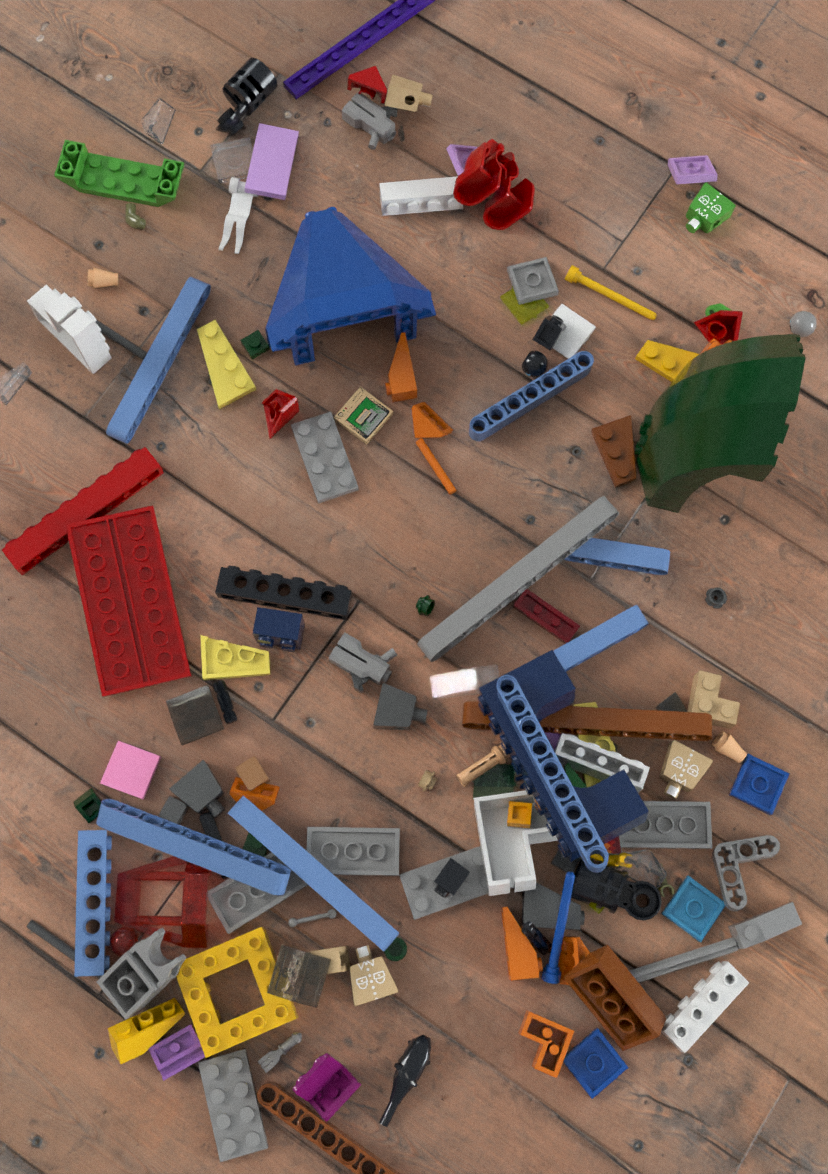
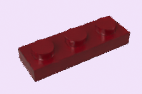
(546, 616)

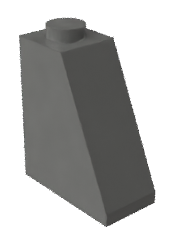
(542, 909)

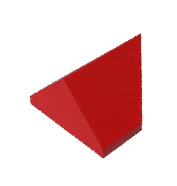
(369, 82)
(721, 326)
(279, 410)

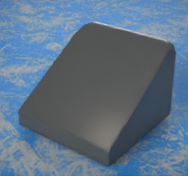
(672, 703)
(174, 810)

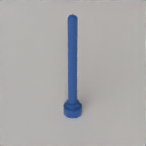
(552, 972)

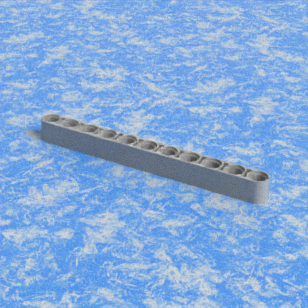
(517, 579)

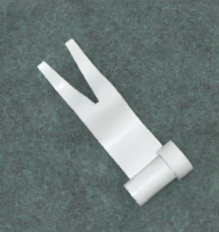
(238, 213)

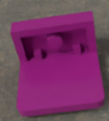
(326, 1086)

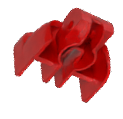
(491, 172)

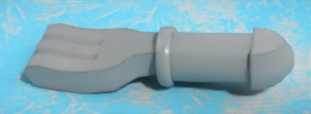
(273, 1057)

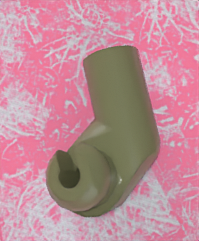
(132, 218)

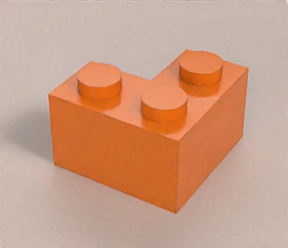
(553, 1041)

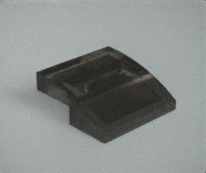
(195, 715)
(299, 976)

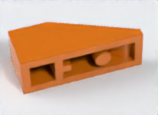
(401, 377)
(520, 954)

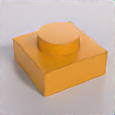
(519, 814)

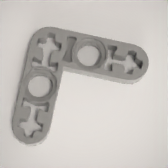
(735, 857)

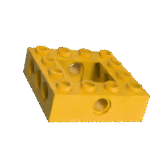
(196, 992)

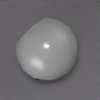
(803, 323)

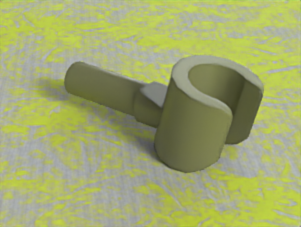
(665, 884)

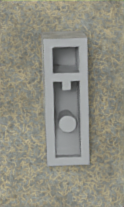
(765, 925)

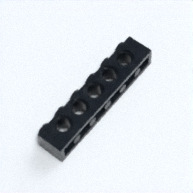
(337, 609)

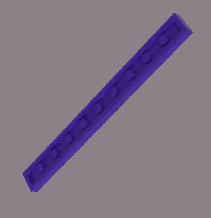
(353, 46)

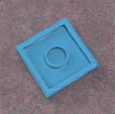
(693, 908)

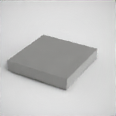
(532, 280)

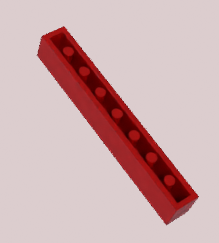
(91, 502)

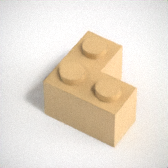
(705, 700)

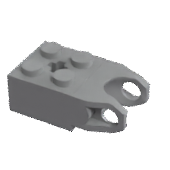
(139, 975)

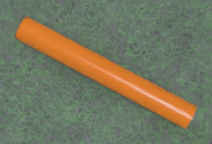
(436, 466)

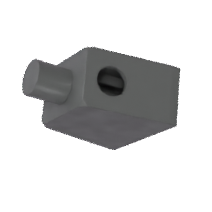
(397, 710)
(200, 790)

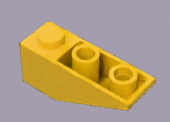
(143, 1030)

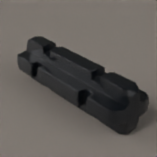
(225, 701)
(536, 938)

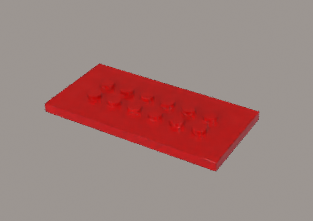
(128, 601)

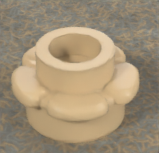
(427, 780)

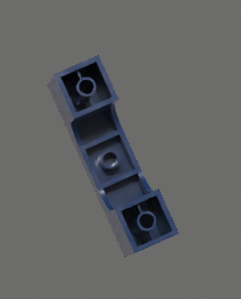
(610, 804)

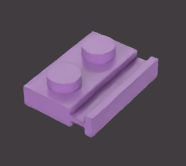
(177, 1052)

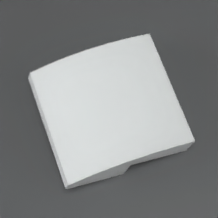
(575, 334)

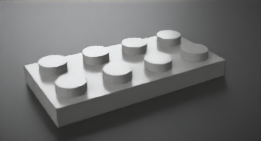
(324, 457)
(672, 826)
(355, 850)
(420, 888)
(240, 903)
(233, 1105)

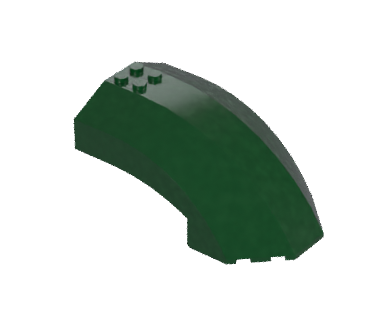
(720, 418)

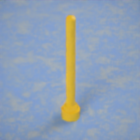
(575, 276)

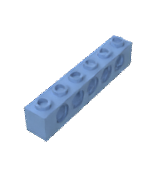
(86, 842)

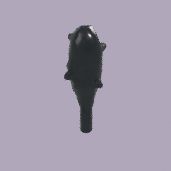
(407, 1073)

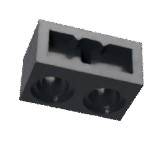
(450, 879)

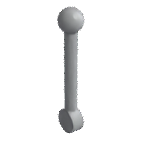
(293, 921)

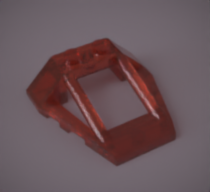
(193, 901)

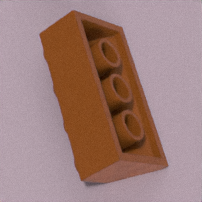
(616, 998)

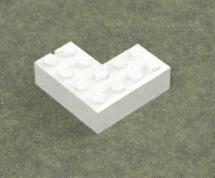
(71, 326)
(507, 848)

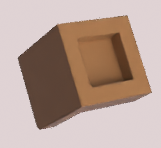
(252, 773)

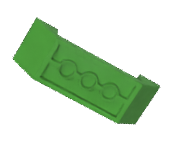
(118, 177)

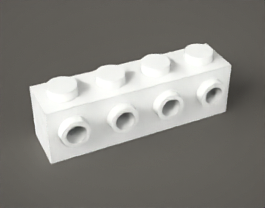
(418, 196)
(597, 761)
(703, 1006)

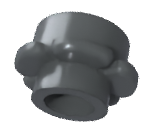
(720, 593)

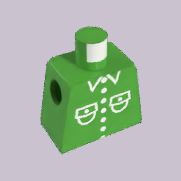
(708, 210)

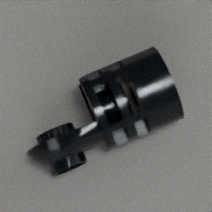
(245, 92)
(613, 890)

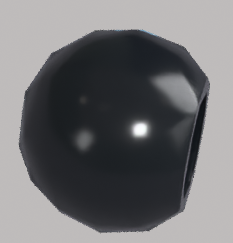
(535, 364)

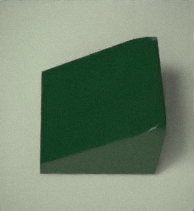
(88, 805)

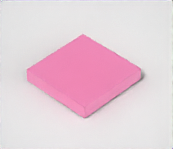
(130, 770)

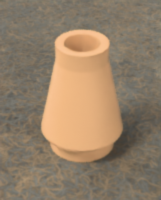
(101, 278)
(728, 746)

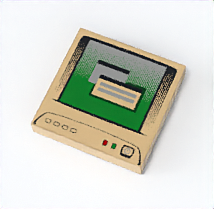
(363, 415)

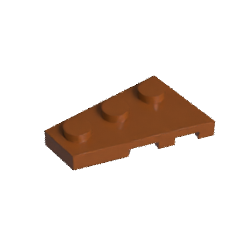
(617, 449)

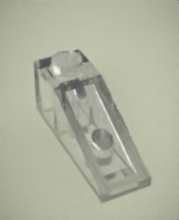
(462, 682)

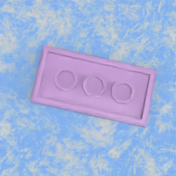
(271, 161)

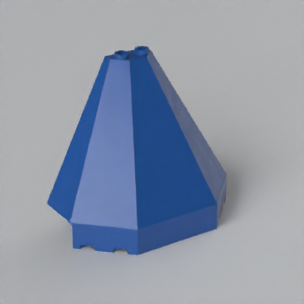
(339, 281)

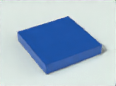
(759, 784)
(594, 1063)

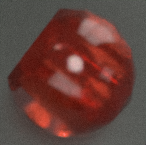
(123, 940)

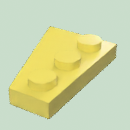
(230, 660)

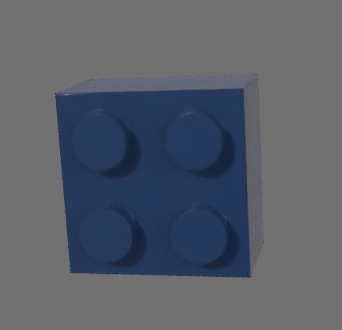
(278, 629)

